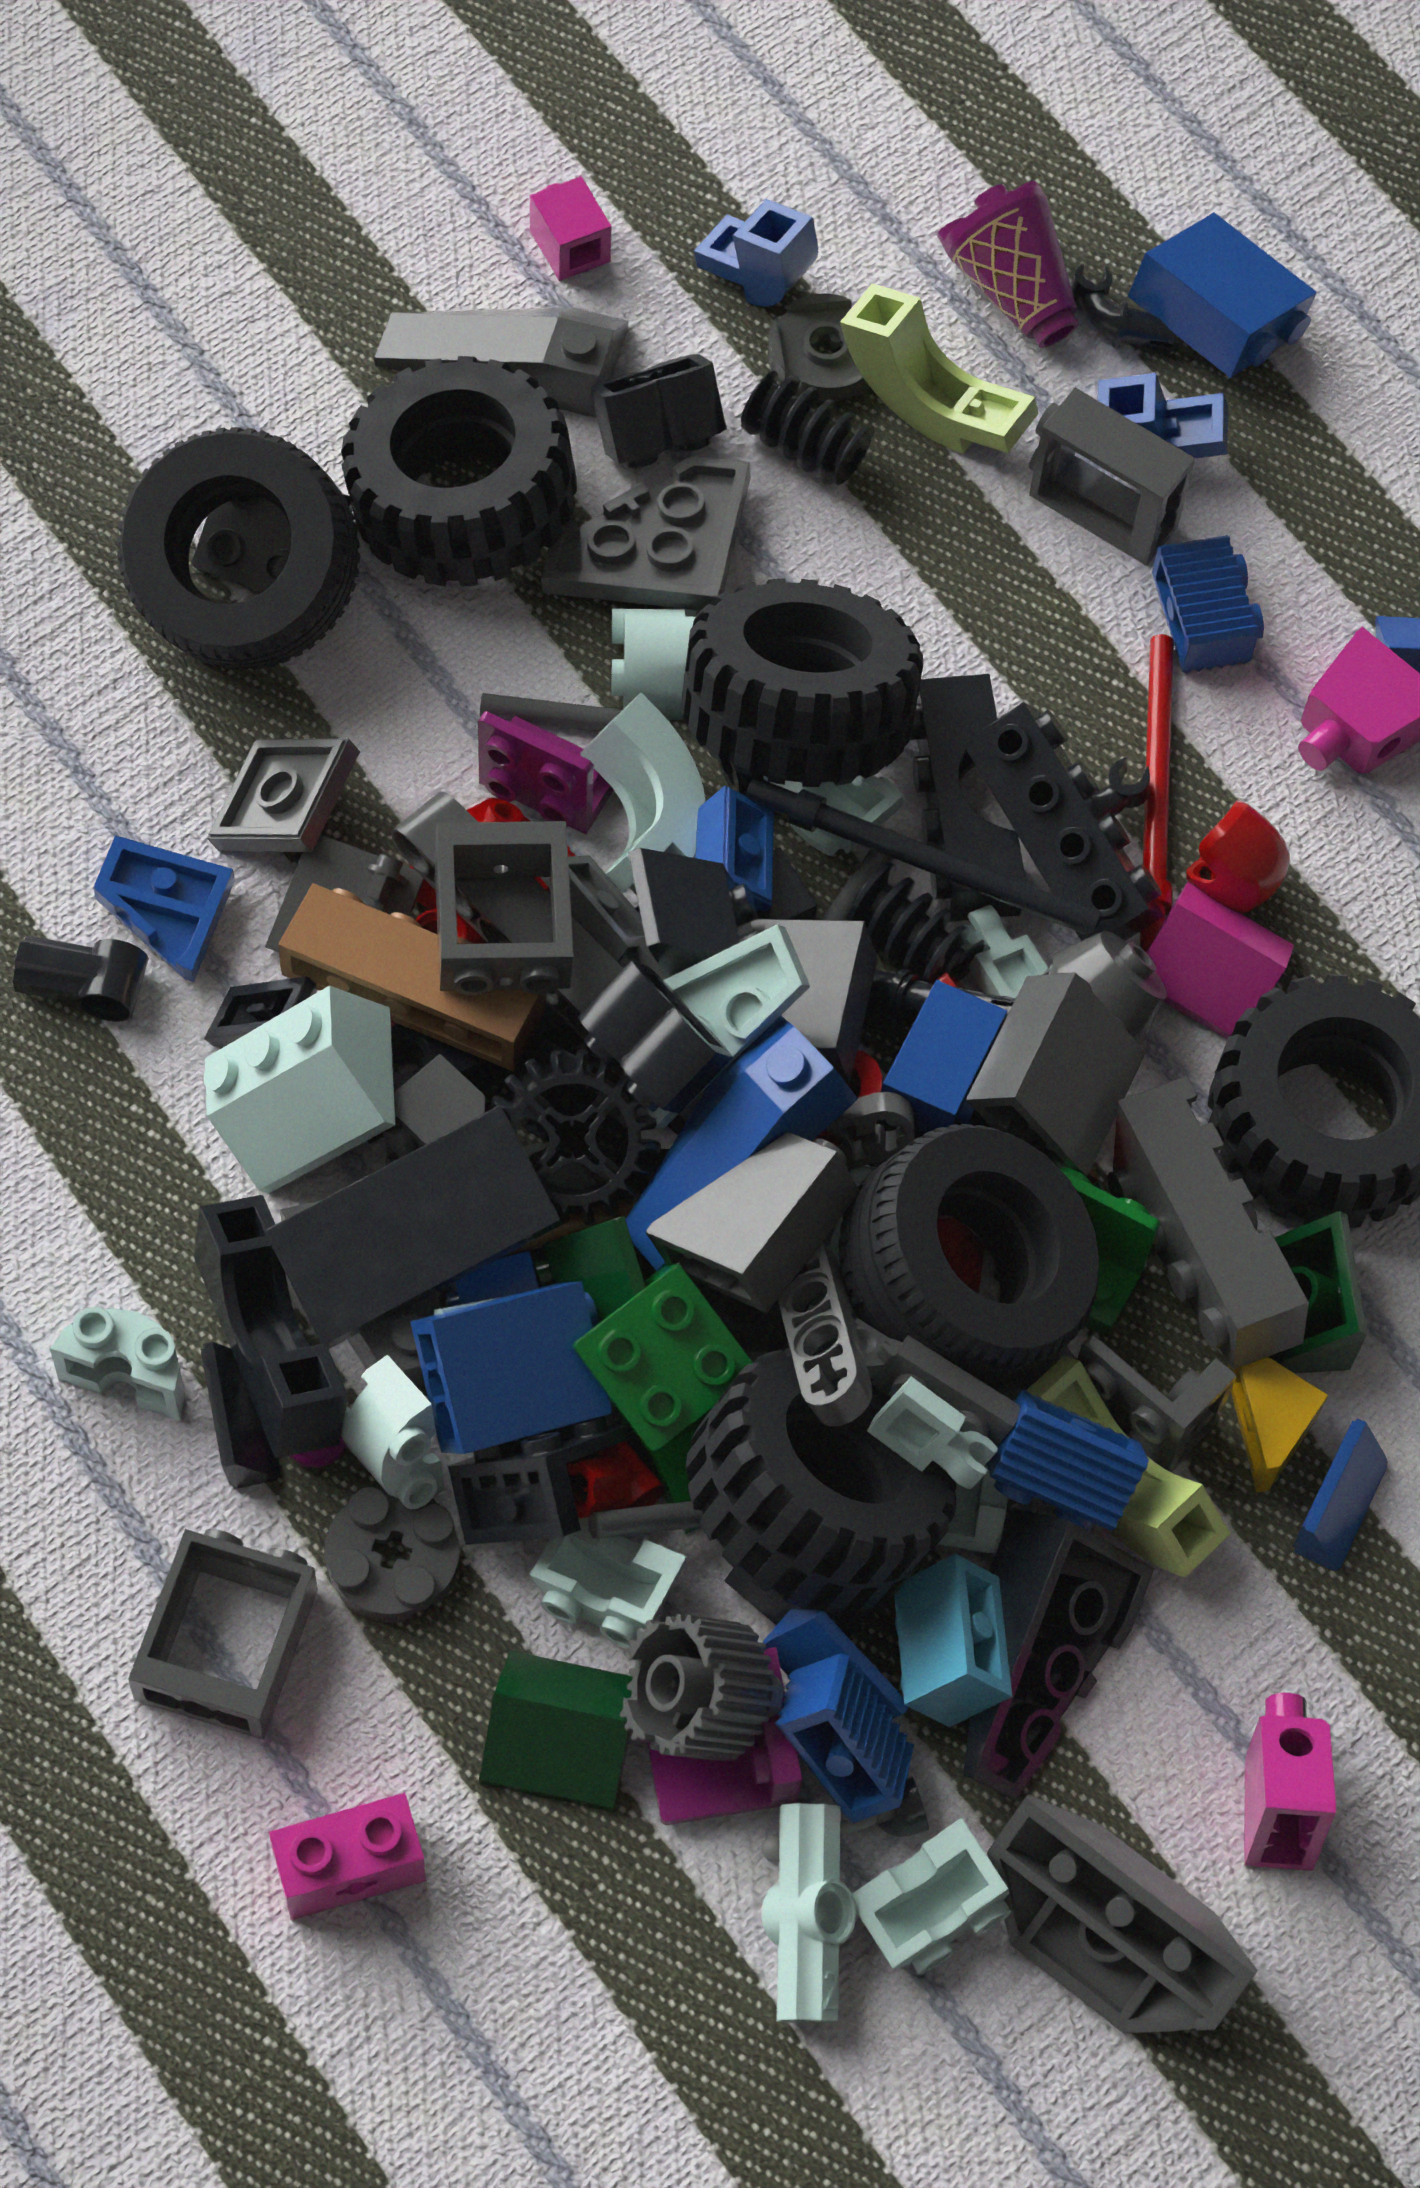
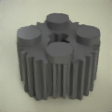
(699, 1687)

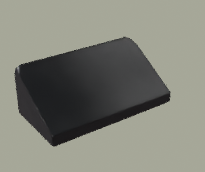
(239, 1433)

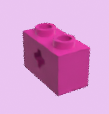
(348, 1856)

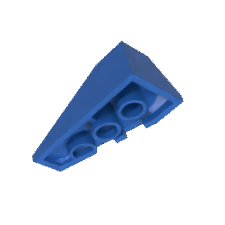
(764, 1093)

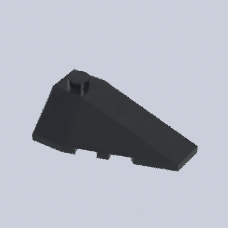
(1062, 1610)

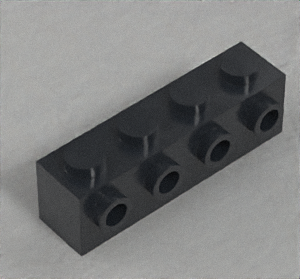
(1061, 823)

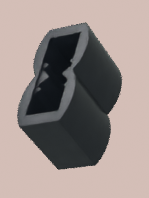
(659, 410)
(653, 1039)

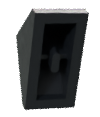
(254, 1005)

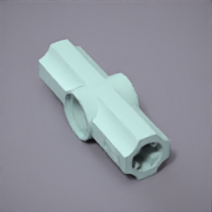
(808, 1913)

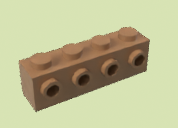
(397, 965)

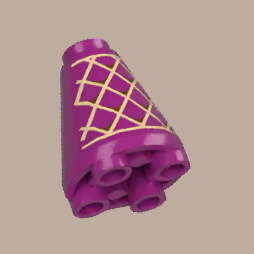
(1016, 260)

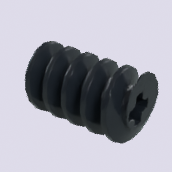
(804, 430)
(907, 930)

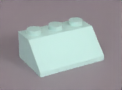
(303, 1086)

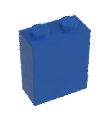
(1223, 295)
(509, 1367)

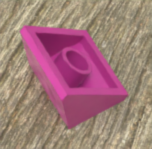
(1215, 960)

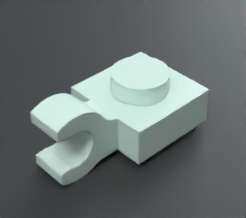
(1004, 961)
(927, 1429)

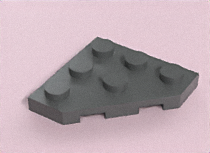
(658, 541)

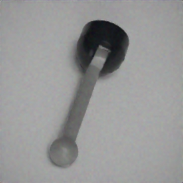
(899, 1822)

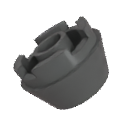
(1119, 976)

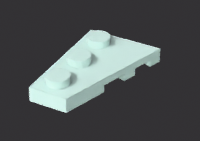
(741, 992)

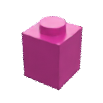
(570, 228)

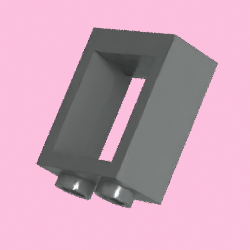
(1093, 498)
(503, 852)
(202, 1695)

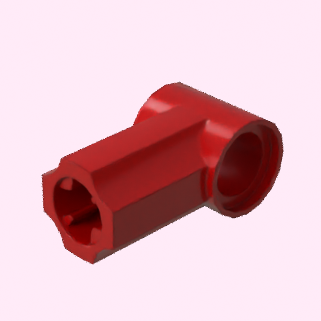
(613, 1480)

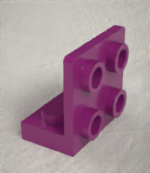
(539, 771)
(707, 1789)

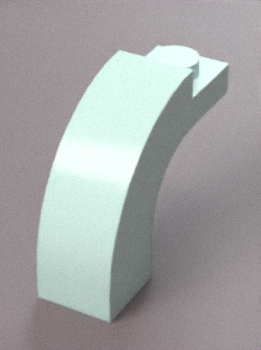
(653, 779)

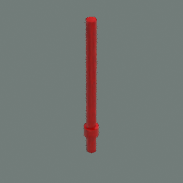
(1158, 760)

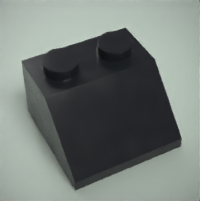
(689, 908)

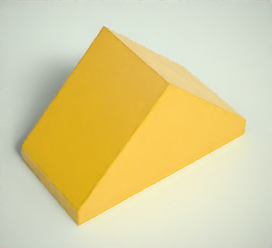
(1273, 1416)

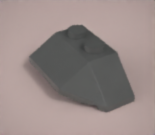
(1114, 1925)

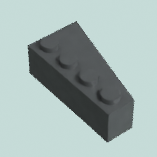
(1208, 1226)

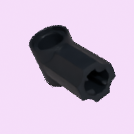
(98, 978)

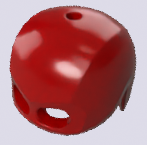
(1243, 859)

